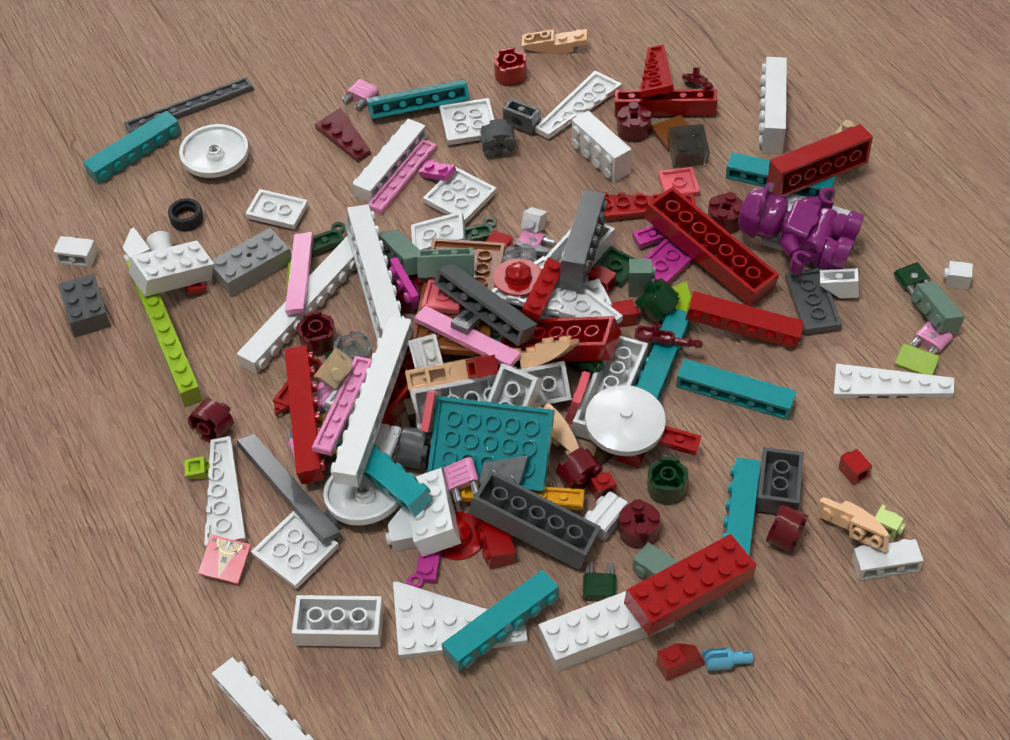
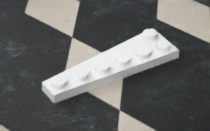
(584, 98)
(873, 382)
(224, 502)

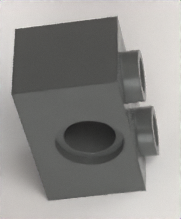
(522, 115)

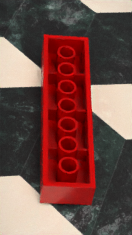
(711, 246)

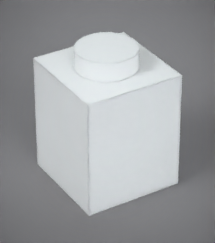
(534, 220)
(958, 275)

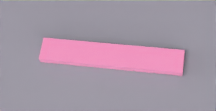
(401, 176)
(299, 273)
(474, 340)
(341, 407)

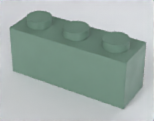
(432, 259)
(937, 307)

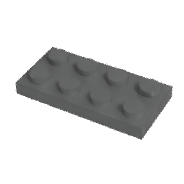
(813, 302)

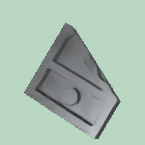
(509, 468)

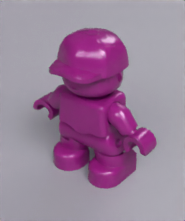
(808, 230)

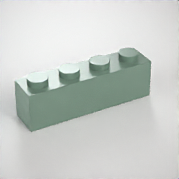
(397, 245)
(653, 560)

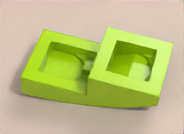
(197, 468)

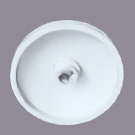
(214, 151)
(625, 420)
(357, 504)

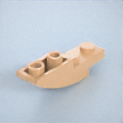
(549, 42)
(546, 351)
(437, 374)
(561, 433)
(859, 522)

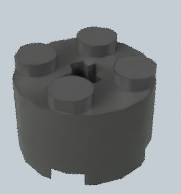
(497, 138)
(414, 448)

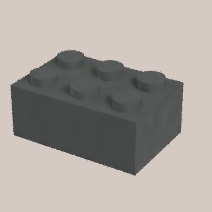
(84, 305)
(779, 479)

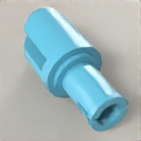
(725, 658)

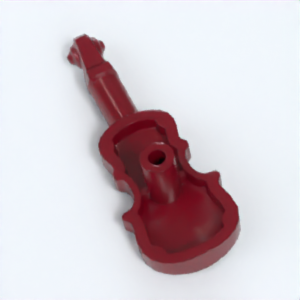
(698, 78)
(653, 334)

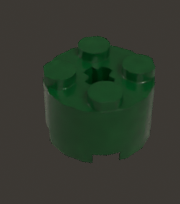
(657, 299)
(667, 480)

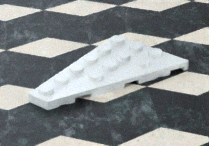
(568, 303)
(430, 619)

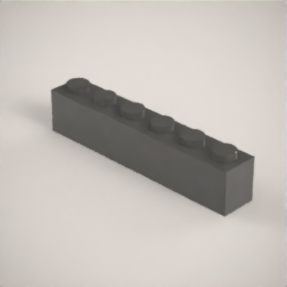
(485, 304)

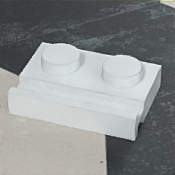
(425, 351)

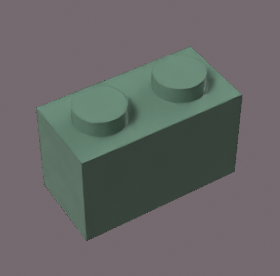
(639, 276)

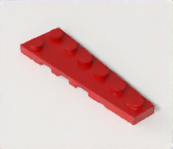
(656, 73)
(631, 206)

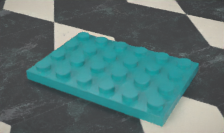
(492, 434)

